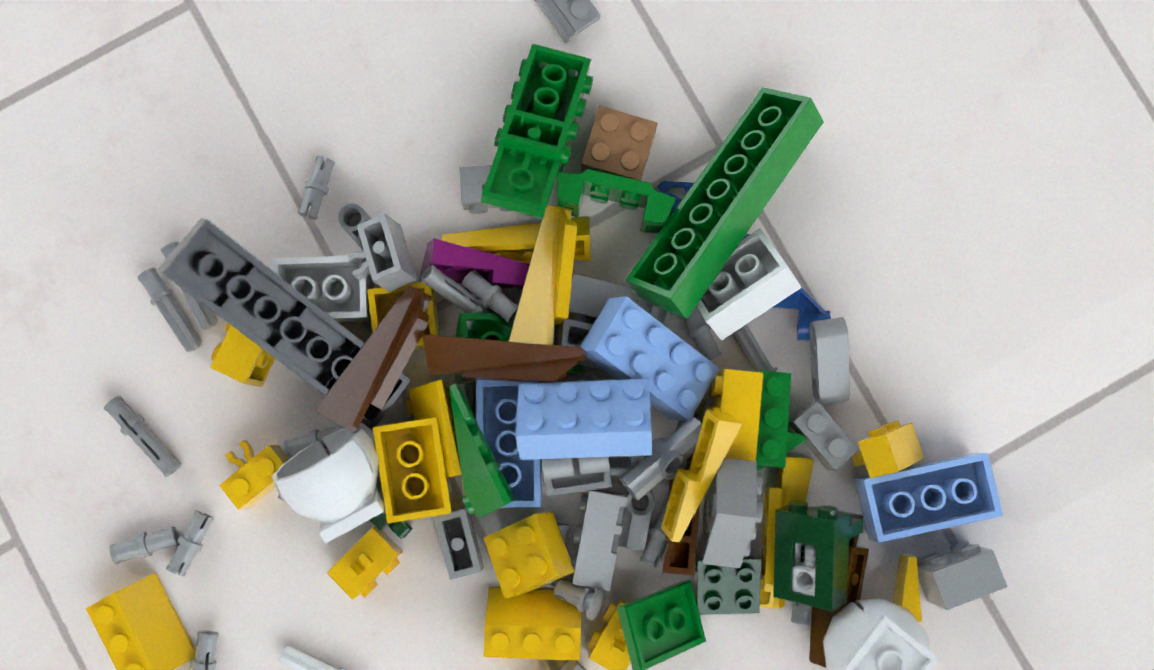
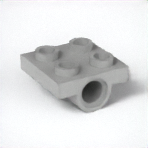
(576, 474)

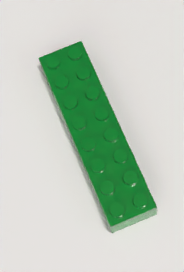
(725, 201)

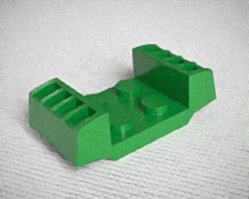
(626, 191)

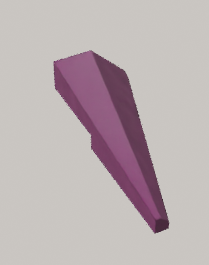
(458, 261)

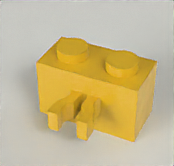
(888, 449)
(254, 477)
(365, 563)
(609, 645)

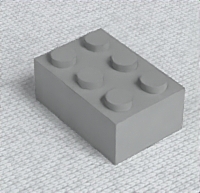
(731, 513)

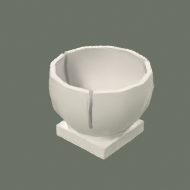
(336, 487)
(877, 639)

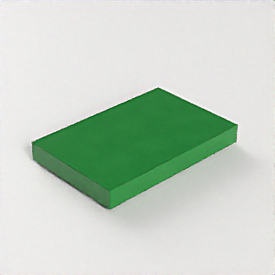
(661, 625)

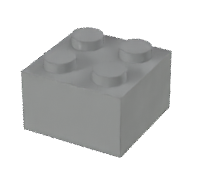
(960, 575)

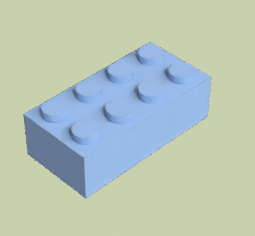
(638, 346)
(584, 419)
(497, 420)
(929, 497)

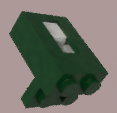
(817, 544)

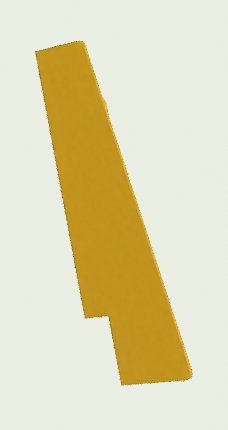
(518, 241)
(548, 279)
(791, 485)

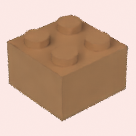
(619, 144)

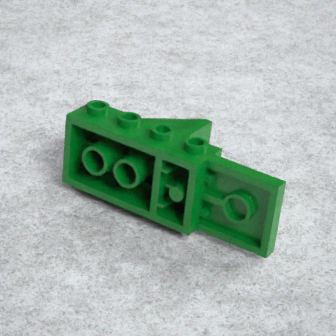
(537, 130)

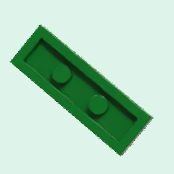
(773, 419)

